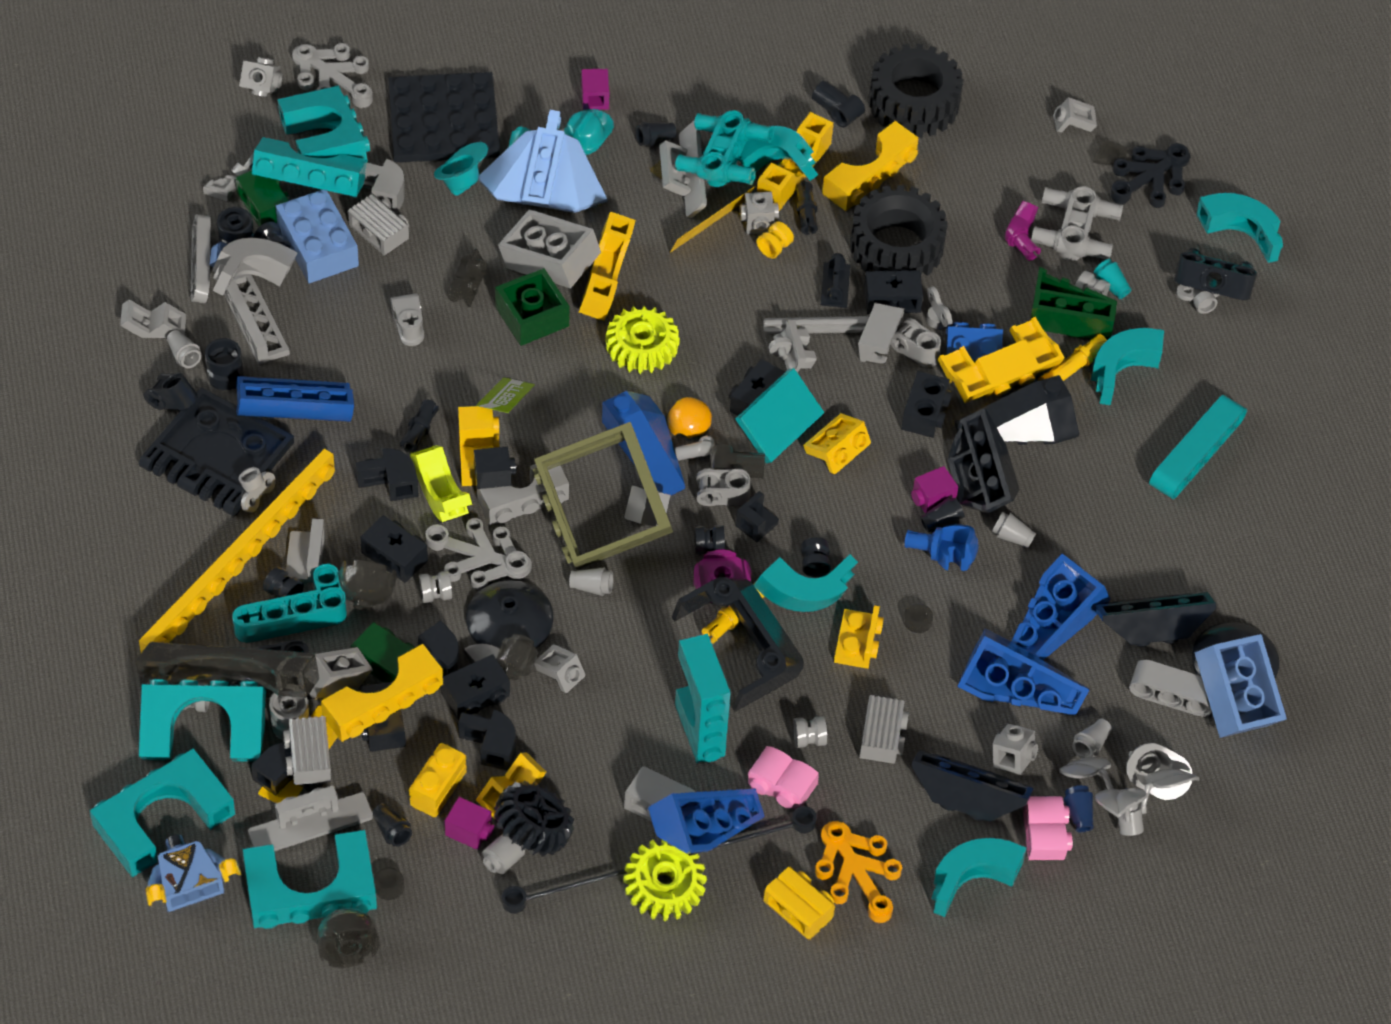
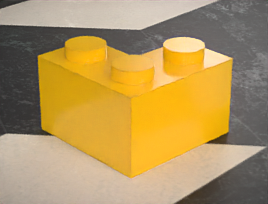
(476, 431)

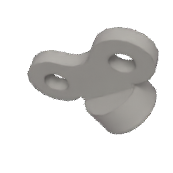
(239, 169)
(1203, 300)
(938, 314)
(254, 483)

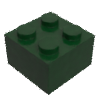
(532, 306)

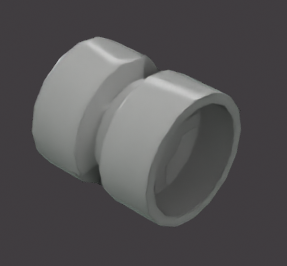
(285, 708)

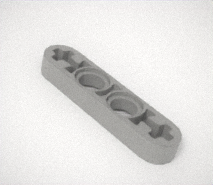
(200, 259)

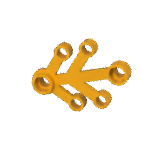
(857, 865)

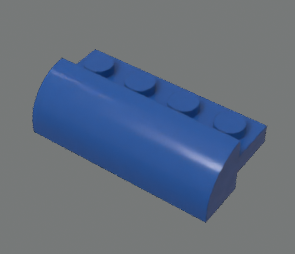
(294, 399)

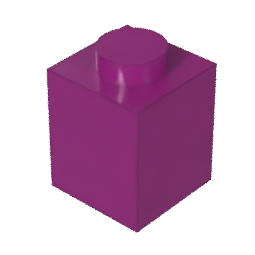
(595, 89)
(933, 488)
(469, 823)

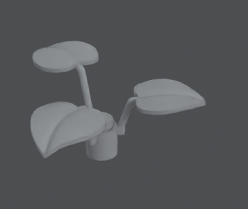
(1125, 802)

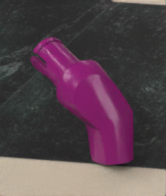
(1018, 230)

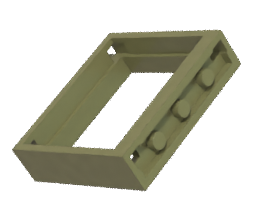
(552, 501)

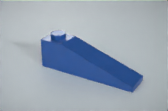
(652, 436)
(1060, 608)
(1013, 675)
(704, 819)

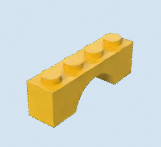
(784, 177)
(850, 183)
(606, 267)
(352, 711)

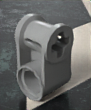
(409, 318)
(917, 343)
(723, 487)

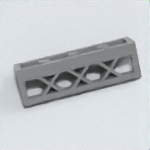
(247, 320)

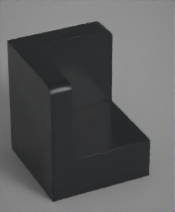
(755, 519)

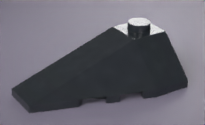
(1035, 413)

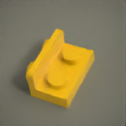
(839, 442)
(857, 637)

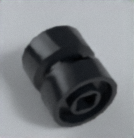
(234, 224)
(223, 363)

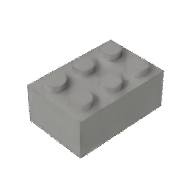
(551, 244)

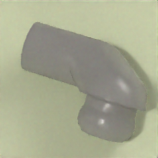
(696, 449)

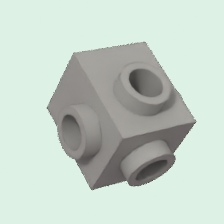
(252, 76)
(758, 212)
(1014, 748)

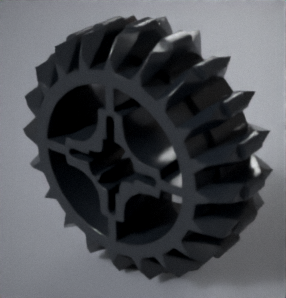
(533, 818)

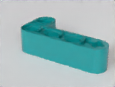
(255, 621)

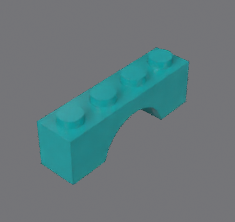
(336, 174)

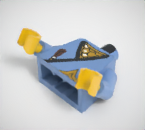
(188, 874)

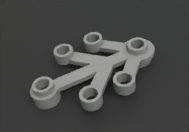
(308, 56)
(481, 554)

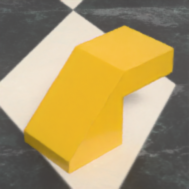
(522, 769)

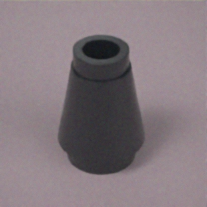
(653, 133)
(944, 514)
(392, 825)

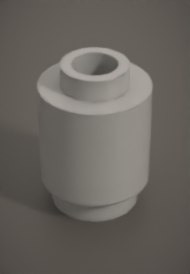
(502, 855)

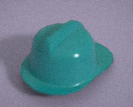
(590, 128)
(462, 168)

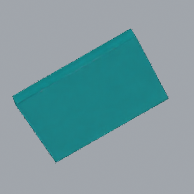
(780, 415)

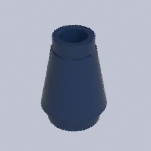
(1080, 807)

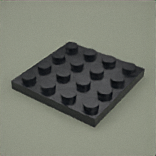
(441, 115)

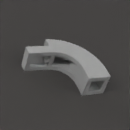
(252, 257)

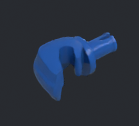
(947, 545)

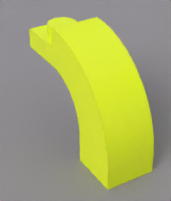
(438, 484)

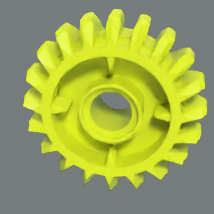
(642, 339)
(664, 897)

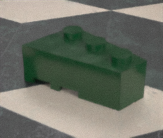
(1071, 310)

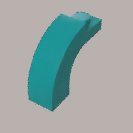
(785, 145)
(1243, 214)
(1124, 350)
(804, 594)
(976, 859)

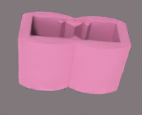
(782, 778)
(1046, 828)

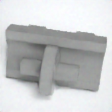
(790, 347)

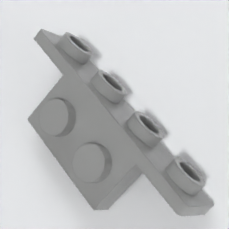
(682, 182)
(311, 817)

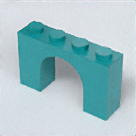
(324, 110)
(706, 700)
(165, 702)
(182, 779)
(277, 904)

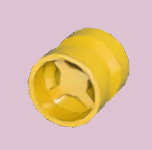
(776, 238)

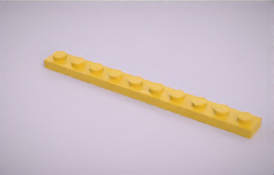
(243, 548)

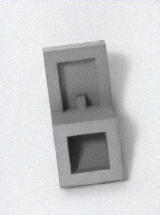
(152, 323)

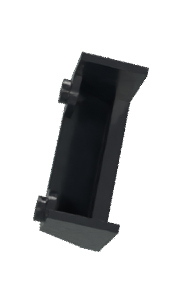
(778, 658)

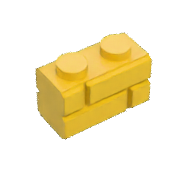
(438, 780)
(799, 902)

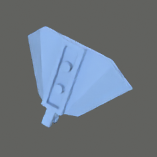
(545, 171)

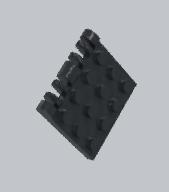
(216, 448)

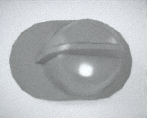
(1155, 757)

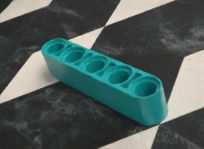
(1198, 446)

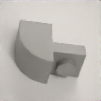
(386, 183)

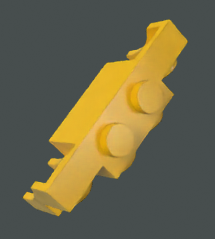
(1003, 368)

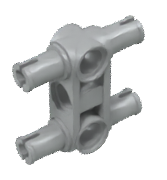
(1073, 239)

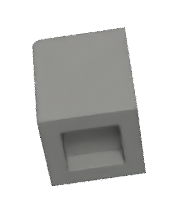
(639, 508)

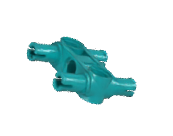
(724, 148)

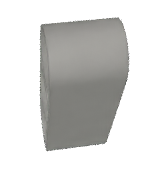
(1170, 687)

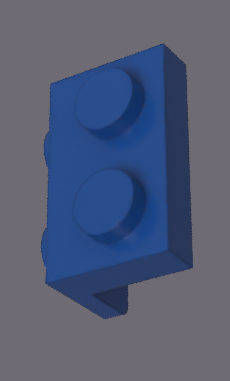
(976, 341)

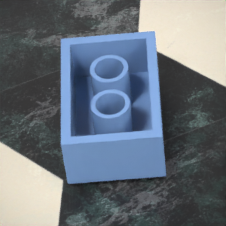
(317, 235)
(1240, 685)

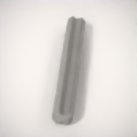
(818, 324)

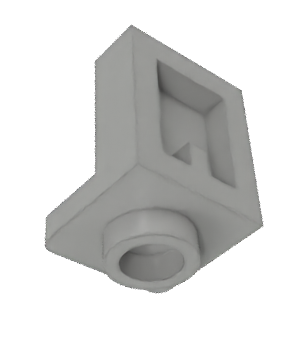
(1076, 114)
(562, 666)

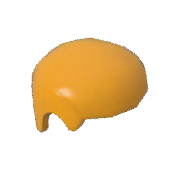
(689, 417)

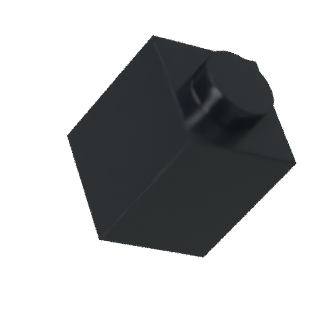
(493, 467)

